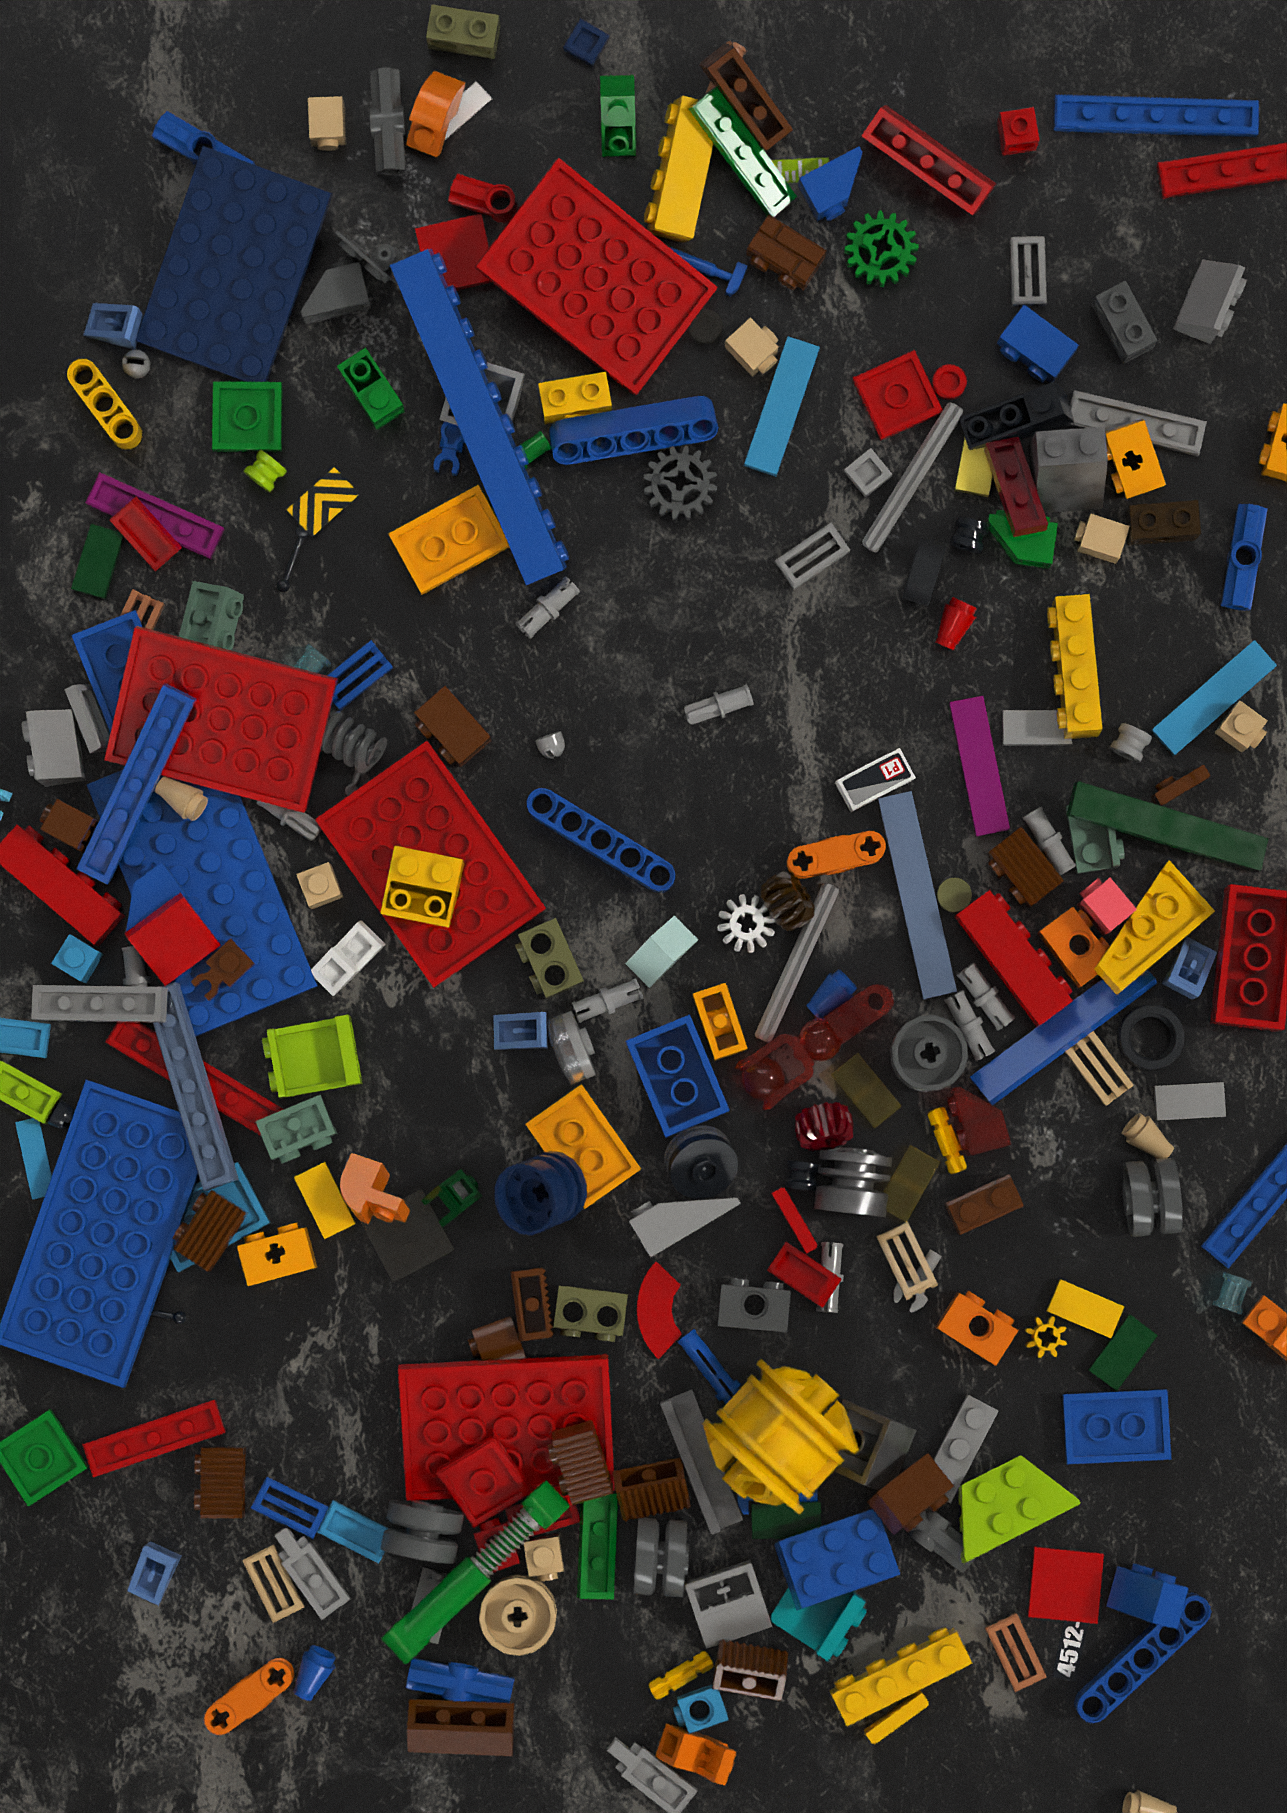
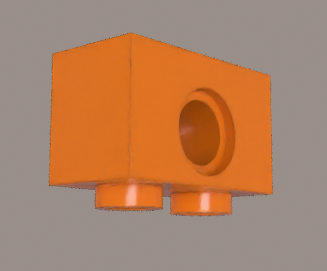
(1057, 939)
(956, 1325)

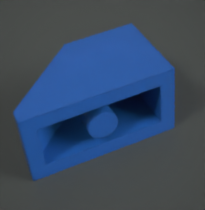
(830, 185)
(152, 891)

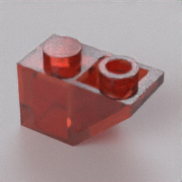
(980, 1123)

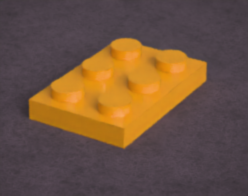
(449, 539)
(584, 1134)

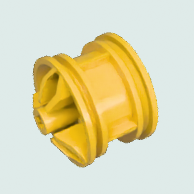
(780, 1436)

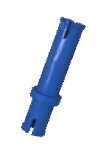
(690, 1344)

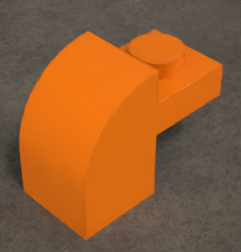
(432, 112)
(363, 1189)
(1269, 1324)
(696, 1753)

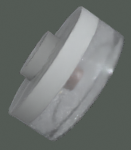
(571, 1047)

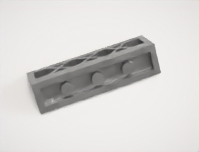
(706, 1478)

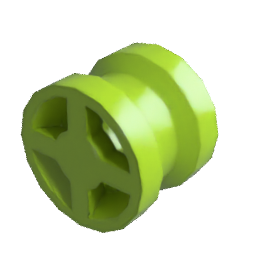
(265, 471)

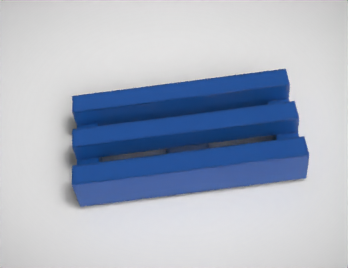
(378, 657)
(262, 1495)

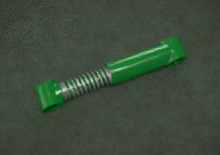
(471, 1575)

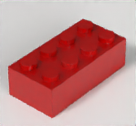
(1252, 960)

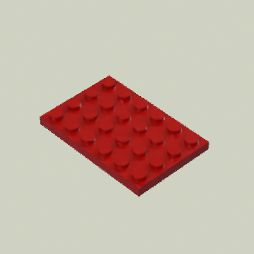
(596, 277)
(251, 724)
(426, 810)
(518, 1400)

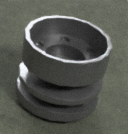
(853, 1182)

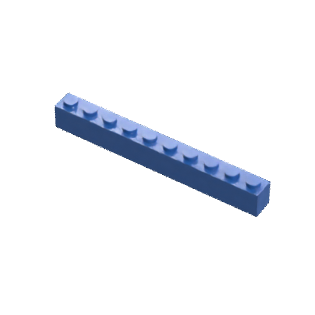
(479, 415)

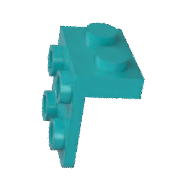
(821, 1624)

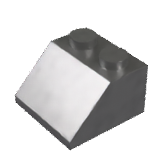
(881, 1447)

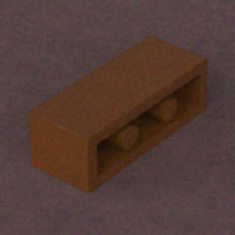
(746, 95)
(460, 1727)

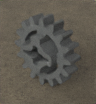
(695, 487)

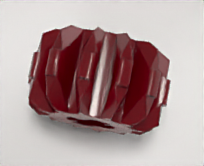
(824, 1126)

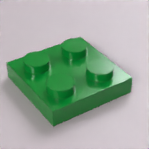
(247, 417)
(40, 1458)

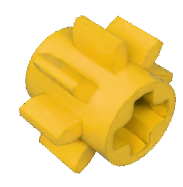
(1053, 1331)

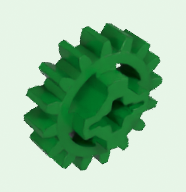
(869, 243)

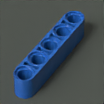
(633, 430)
(590, 826)
(1135, 1674)

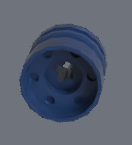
(540, 1192)

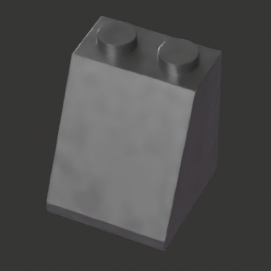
(1069, 468)

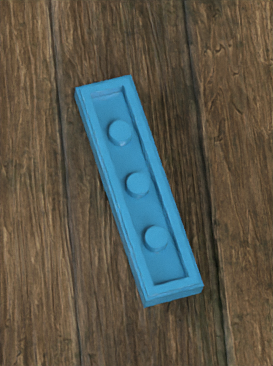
(781, 406)
(1214, 698)

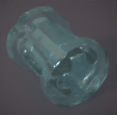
(312, 660)
(1232, 1293)

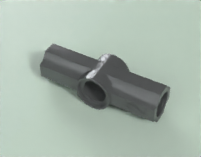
(387, 121)
(938, 1536)

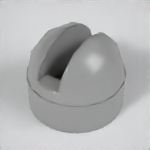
(136, 370)
(551, 745)

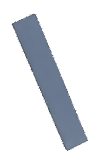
(917, 895)
(194, 1094)

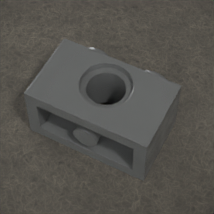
(772, 1317)

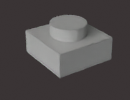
(868, 472)

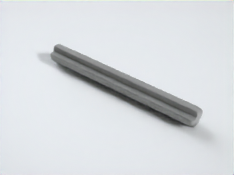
(912, 477)
(796, 963)

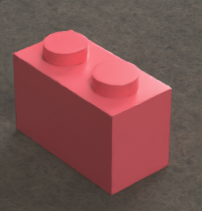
(1105, 905)

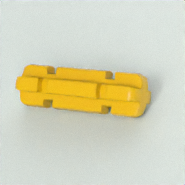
(947, 1140)
(681, 1675)

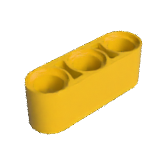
(93, 392)

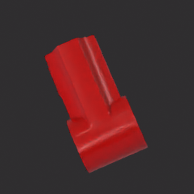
(480, 196)

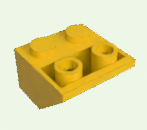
(422, 886)

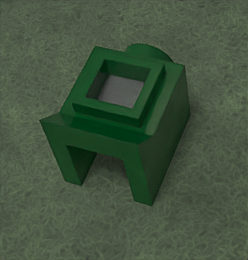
(457, 1194)

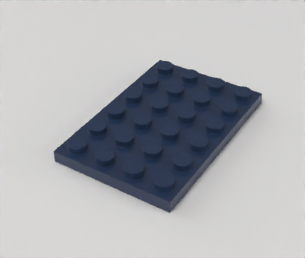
(234, 266)

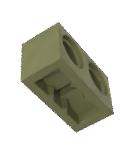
(463, 31)
(557, 955)
(591, 1302)

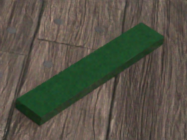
(1167, 826)

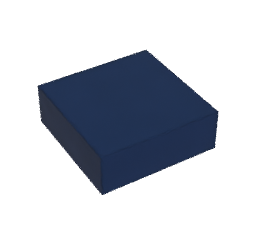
(586, 42)

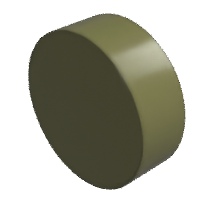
(954, 895)

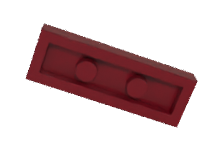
(1016, 487)

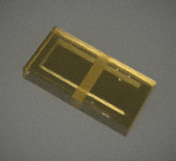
(866, 1090)
(909, 1182)

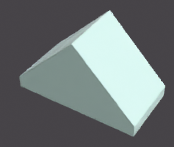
(661, 951)

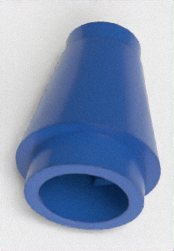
(831, 994)
(313, 1671)

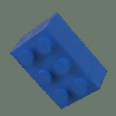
(677, 1076)
(836, 1559)

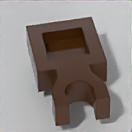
(1170, 789)
(227, 966)

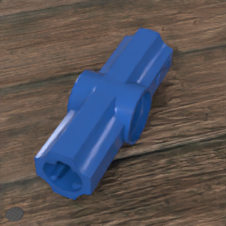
(186, 138)
(1241, 578)
(459, 1682)

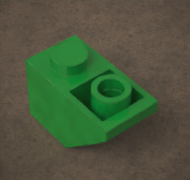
(618, 115)
(371, 388)
(1028, 549)

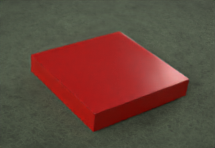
(461, 247)
(897, 395)
(172, 939)
(483, 1480)
(1065, 1585)

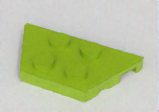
(1007, 1505)

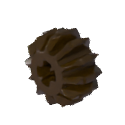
(787, 901)

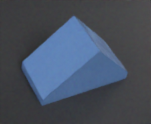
(114, 324)
(1190, 968)
(520, 1031)
(153, 1572)

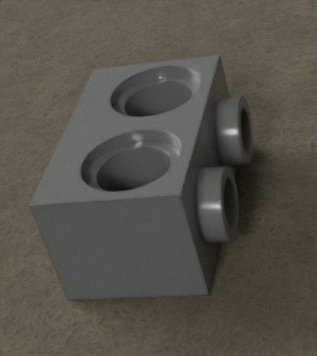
(1124, 322)

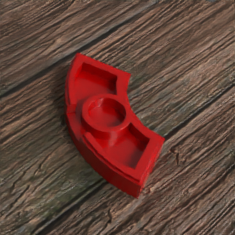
(655, 1310)

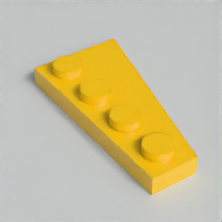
(1161, 921)

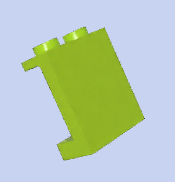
(312, 1057)

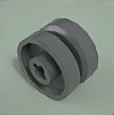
(948, 1048)
(1152, 1198)
(423, 1525)
(661, 1557)

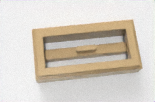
(1116, 1091)
(919, 1287)
(261, 1556)

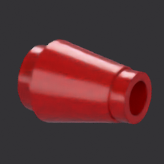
(955, 622)

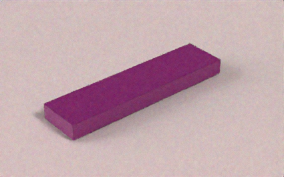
(185, 527)
(979, 766)

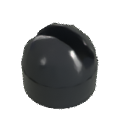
(61, 1115)

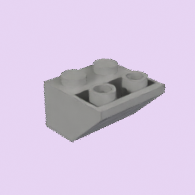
(1208, 300)
(54, 747)
(728, 1603)

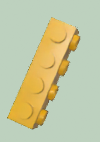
(681, 174)
(1076, 666)
(900, 1676)

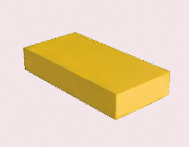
(324, 1200)
(1085, 1308)
(896, 1717)

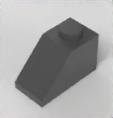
(337, 293)

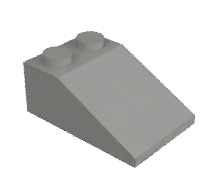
(670, 1222)

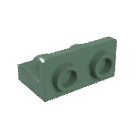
(212, 615)
(1094, 846)
(296, 1129)

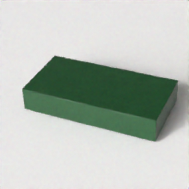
(97, 561)
(1122, 1352)
(783, 1521)

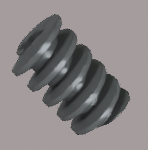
(351, 744)

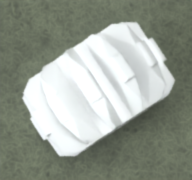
(735, 928)

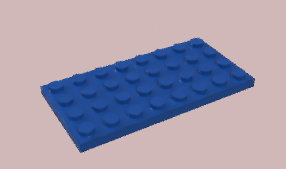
(231, 891)
(102, 1236)

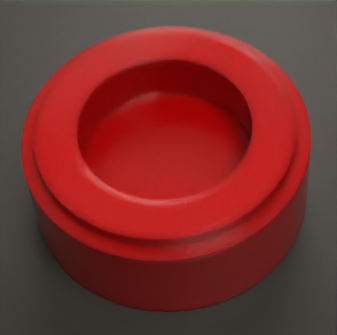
(949, 382)

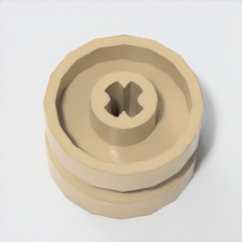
(515, 1635)

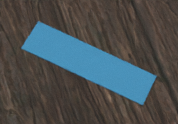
(34, 1156)

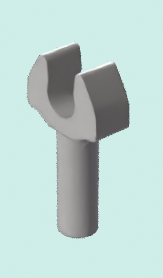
(920, 1299)

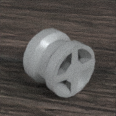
(1130, 742)

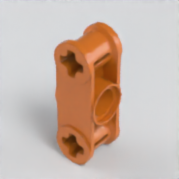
(836, 854)
(249, 1696)

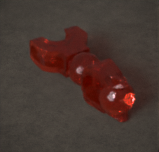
(817, 1042)

